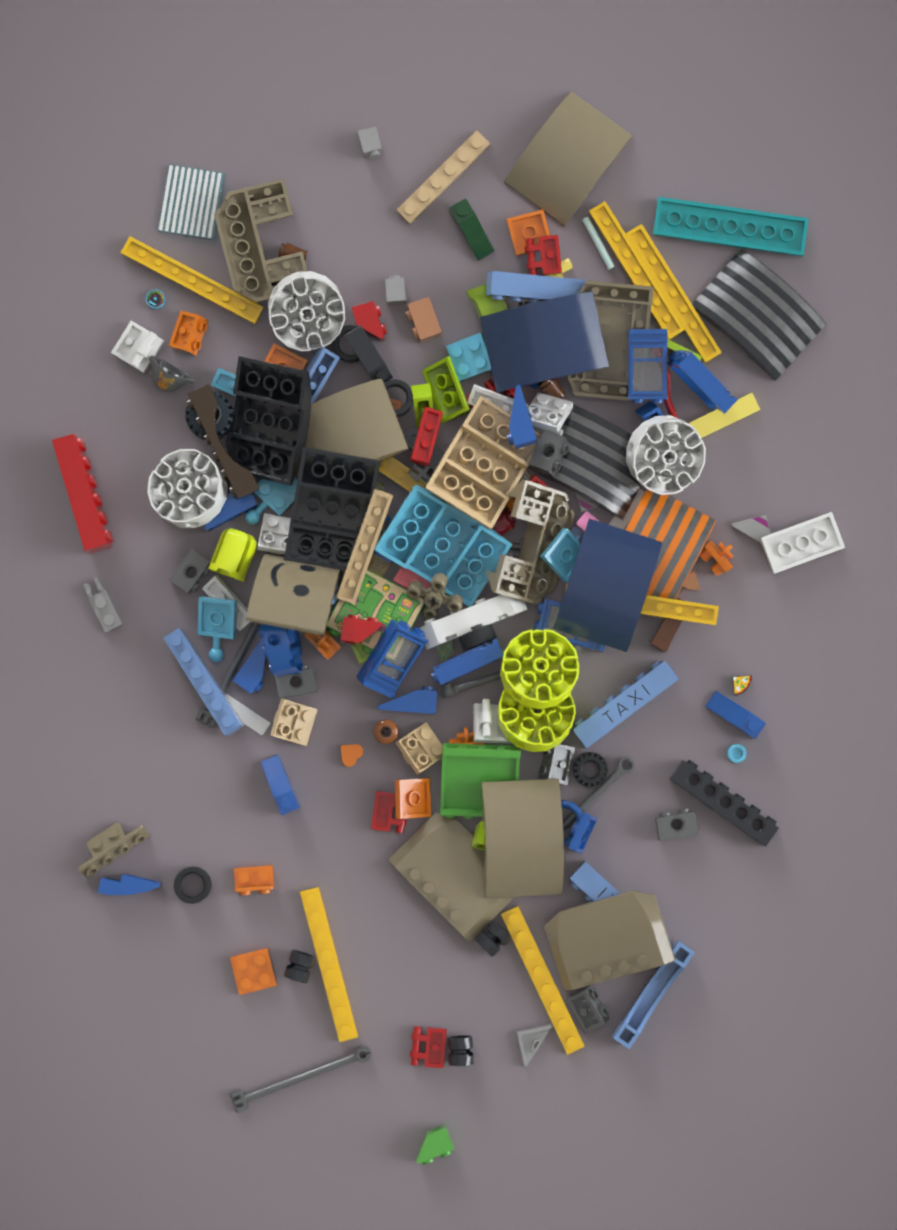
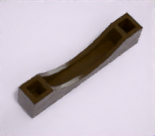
(240, 478)

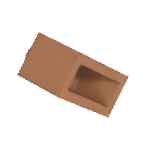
(424, 320)

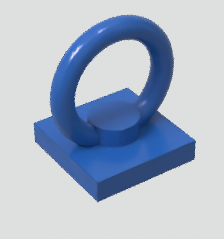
(581, 829)

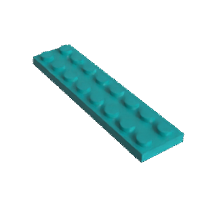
(730, 226)

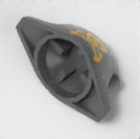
(167, 376)

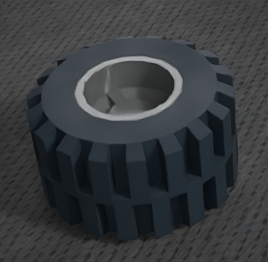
(223, 418)

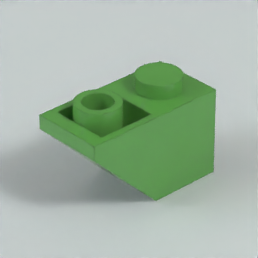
(436, 1143)

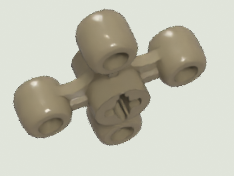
(435, 596)

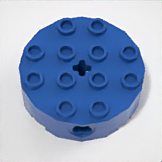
(282, 649)

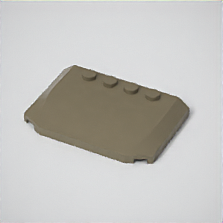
(618, 310)
(449, 874)
(608, 939)

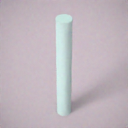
(598, 243)

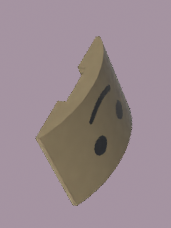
(292, 594)

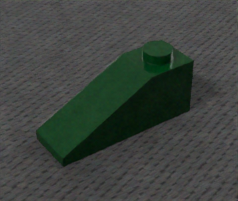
(471, 229)

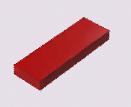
(426, 436)

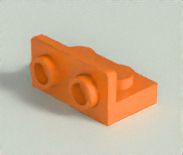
(188, 332)
(254, 879)

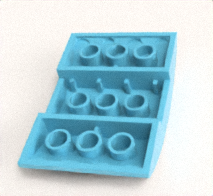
(439, 538)

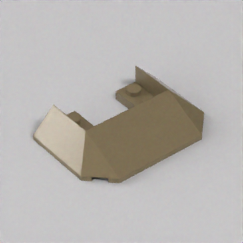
(241, 241)
(529, 575)

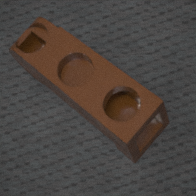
(665, 633)

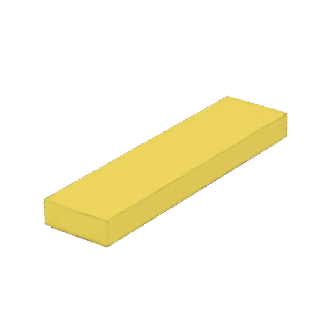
(717, 419)

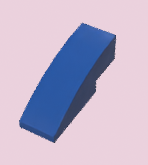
(127, 885)

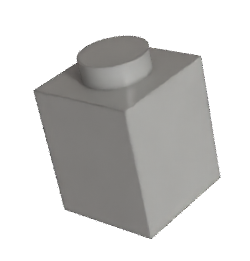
(370, 142)
(395, 290)

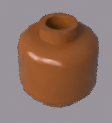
(382, 738)

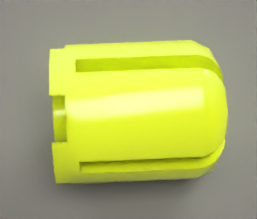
(233, 554)

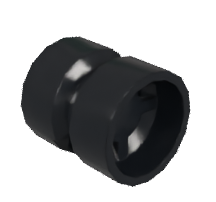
(490, 945)
(299, 966)
(460, 1050)

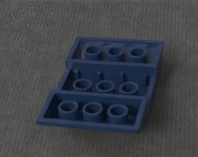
(544, 341)
(608, 585)

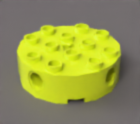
(522, 663)
(535, 730)

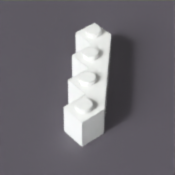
(471, 618)

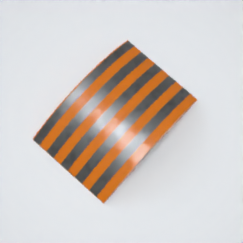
(682, 538)

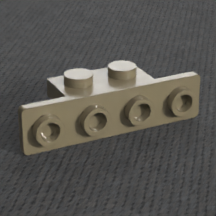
(109, 846)

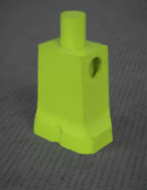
(484, 304)

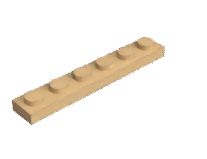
(443, 177)
(364, 546)

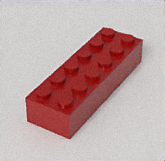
(82, 493)

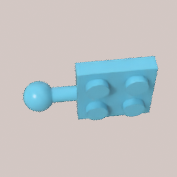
(469, 357)
(273, 495)
(562, 554)
(219, 620)

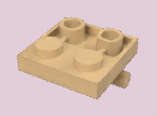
(293, 722)
(420, 748)

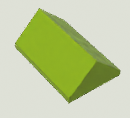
(446, 390)

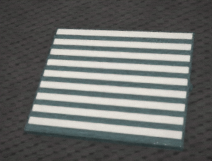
(191, 202)

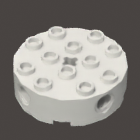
(304, 292)
(664, 472)
(187, 488)

